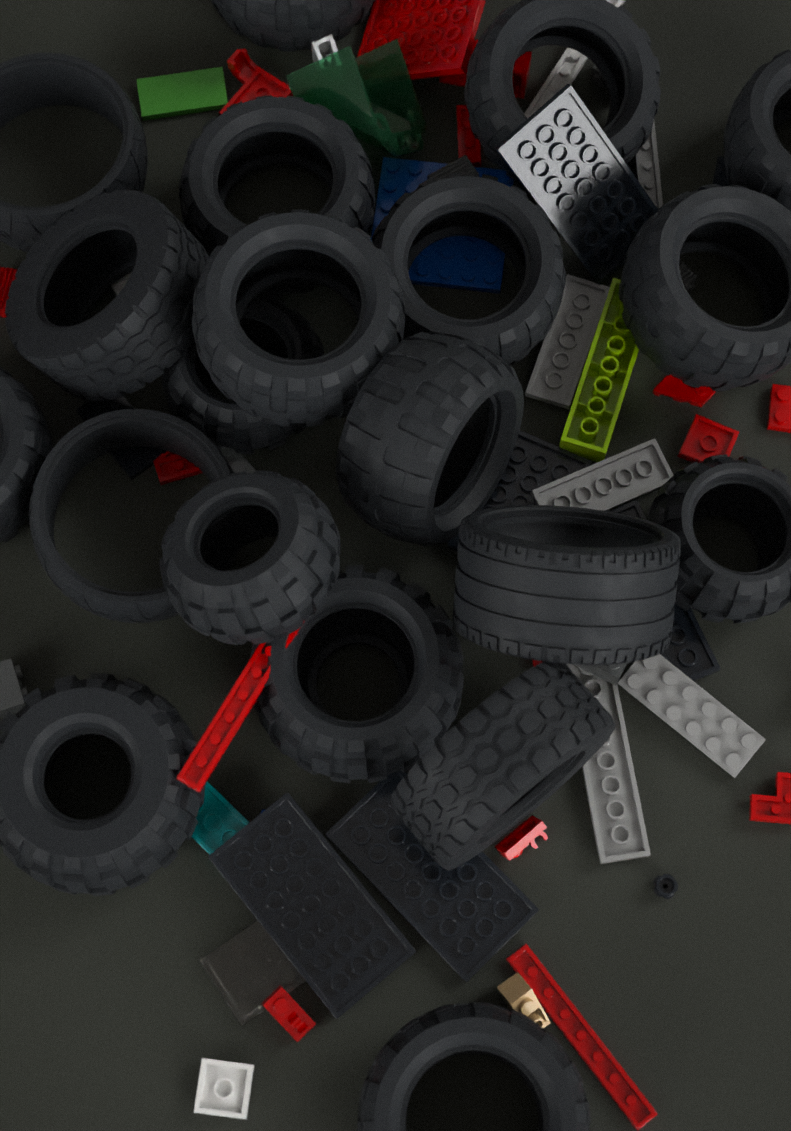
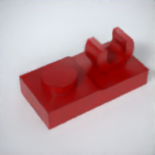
(521, 837)
(288, 1013)

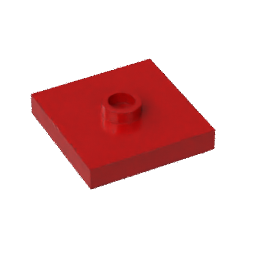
(707, 439)

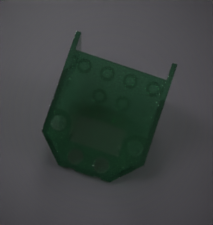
(368, 94)

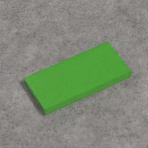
(182, 93)

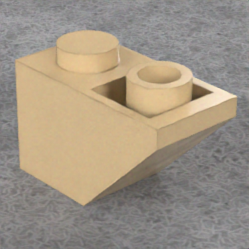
(522, 999)

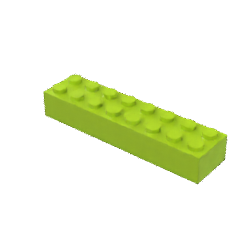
(601, 383)

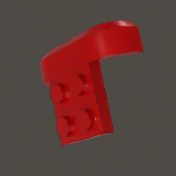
(254, 79)

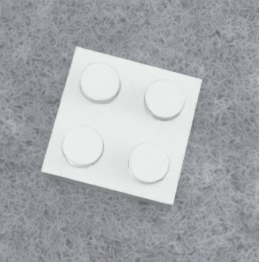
(224, 1088)

